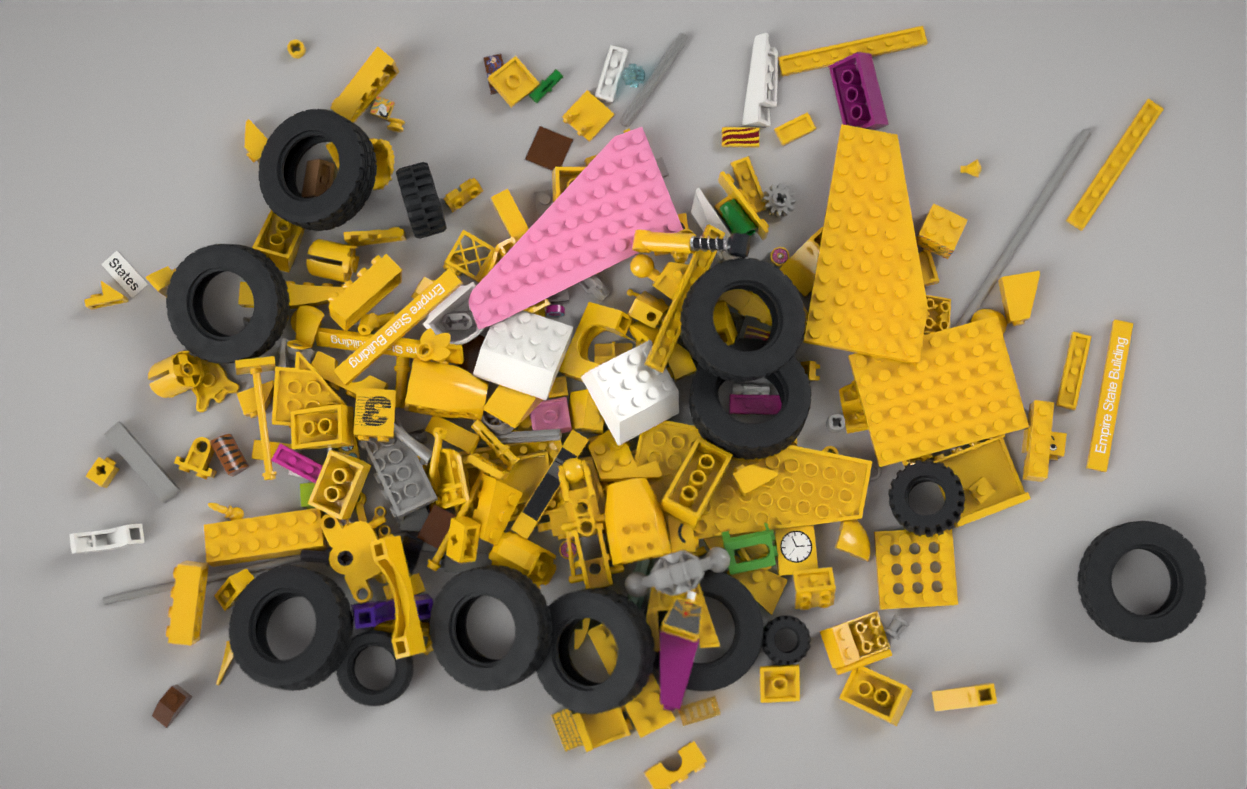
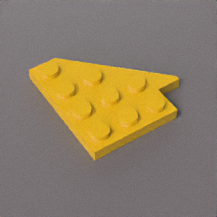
(299, 389)

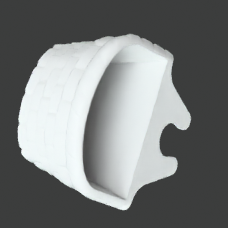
(455, 302)

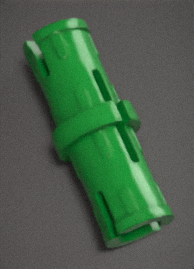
(546, 86)

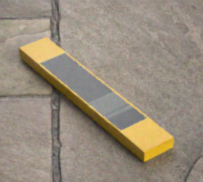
(548, 486)

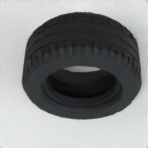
(352, 686)

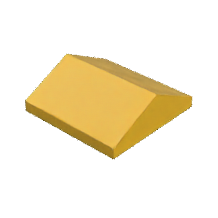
(779, 683)

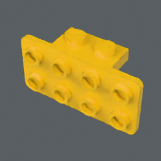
(726, 182)

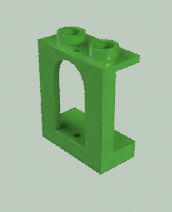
(762, 537)

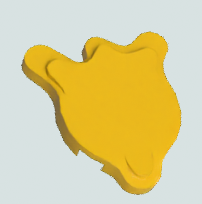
(213, 385)

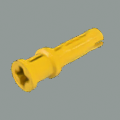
(402, 369)
(501, 451)

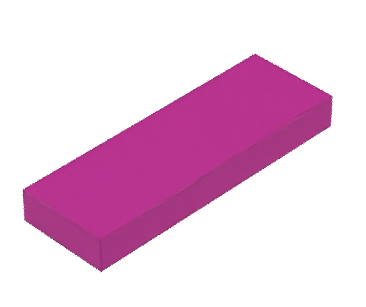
(754, 404)
(297, 463)

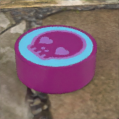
(555, 310)

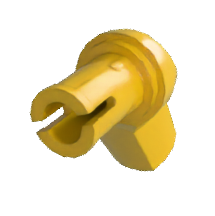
(373, 322)

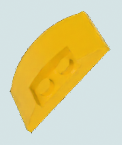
(450, 480)

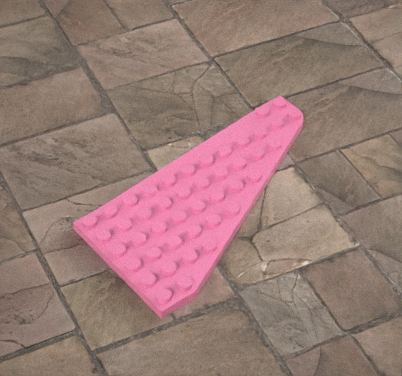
(581, 231)

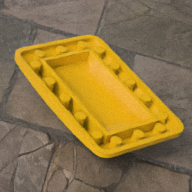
(524, 477)

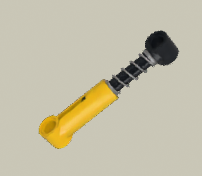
(648, 241)

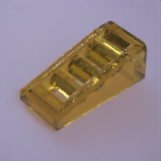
(712, 699)

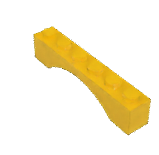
(407, 634)

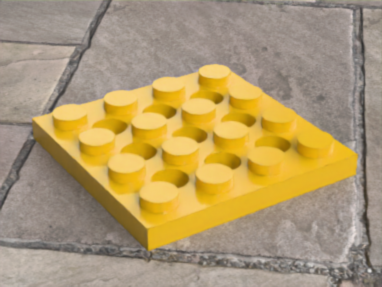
(908, 598)

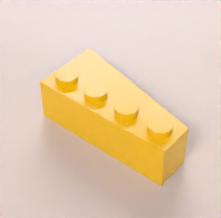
(365, 85)

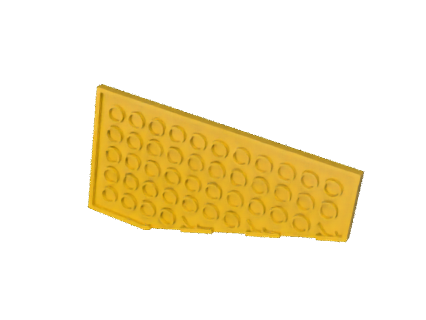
(809, 490)

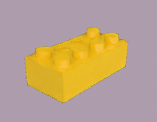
(365, 292)

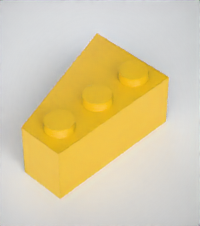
(495, 508)

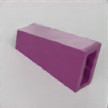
(675, 667)

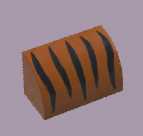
(229, 454)

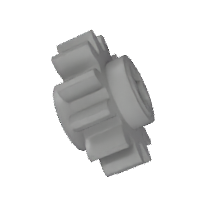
(778, 193)

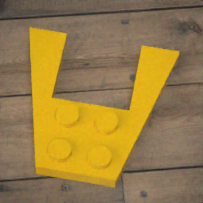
(661, 602)

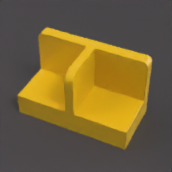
(608, 351)

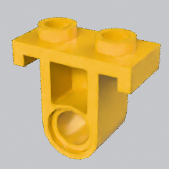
(198, 460)

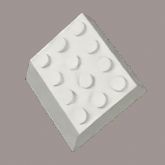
(524, 353)
(632, 394)

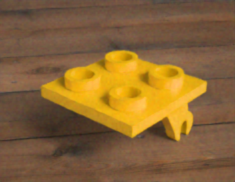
(588, 116)

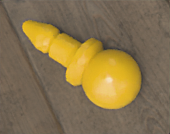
(233, 513)

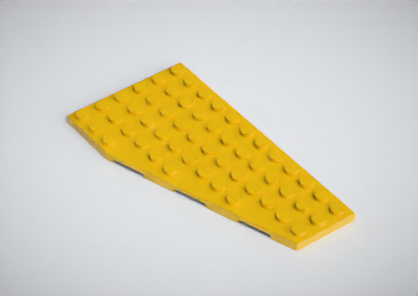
(868, 264)

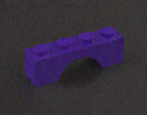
(375, 612)

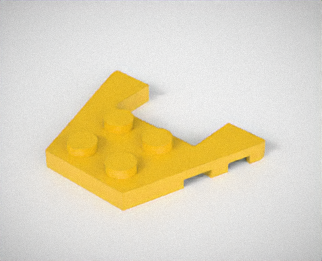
(617, 462)

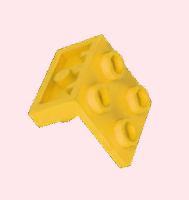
(814, 588)

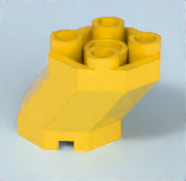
(525, 557)

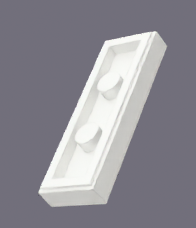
(611, 74)

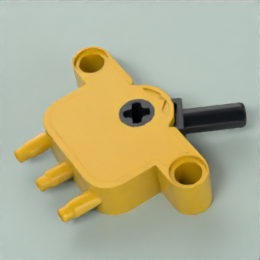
(355, 542)

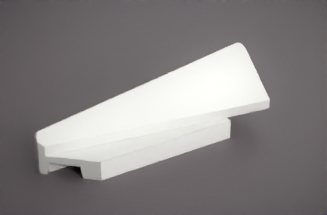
(761, 83)
(705, 214)

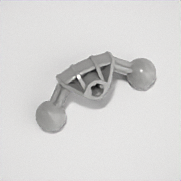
(677, 572)

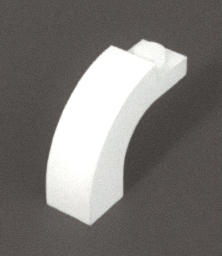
(107, 539)

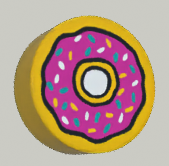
(779, 256)
(563, 549)

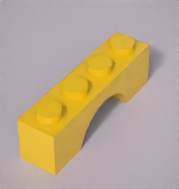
(325, 365)
(1037, 457)

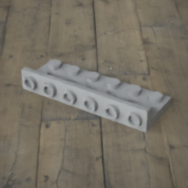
(399, 473)

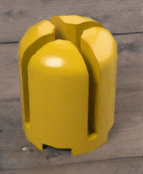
(334, 251)
(176, 374)

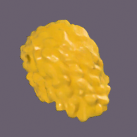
(385, 162)

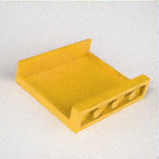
(993, 463)

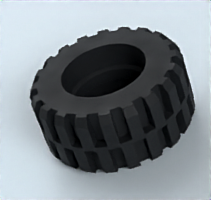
(421, 200)
(926, 472)

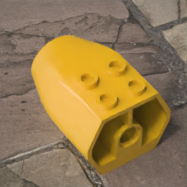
(445, 391)
(635, 522)

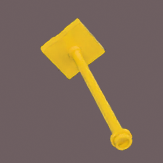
(256, 367)
(487, 467)

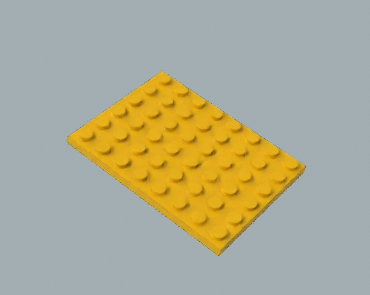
(947, 400)

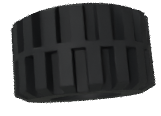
(801, 647)

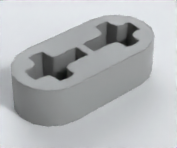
(460, 323)

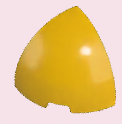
(854, 540)

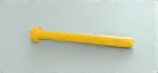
(439, 434)

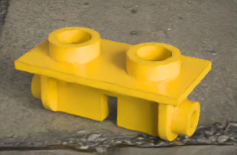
(470, 190)

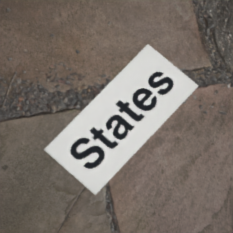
(124, 274)

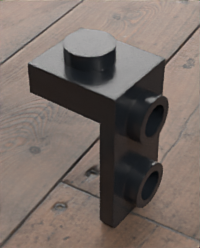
(412, 548)

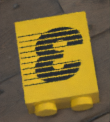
(374, 414)

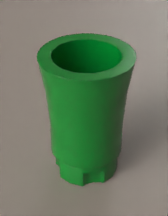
(737, 218)

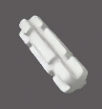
(751, 389)

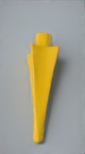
(227, 659)

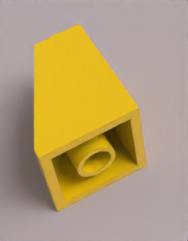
(584, 413)

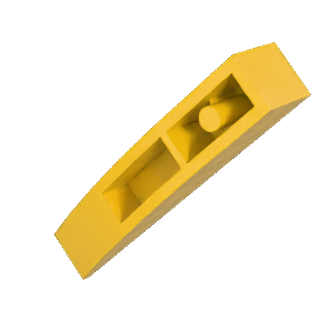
(299, 294)

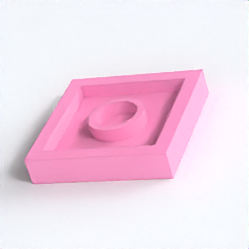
(552, 415)

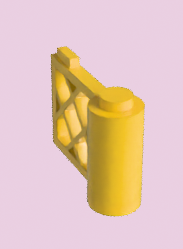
(483, 270)

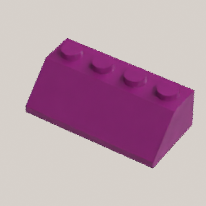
(858, 92)

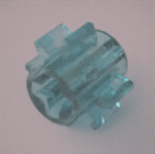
(633, 75)

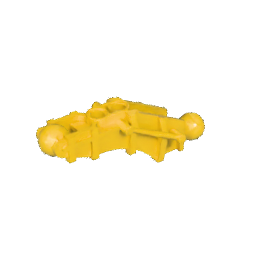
(672, 274)
(573, 471)

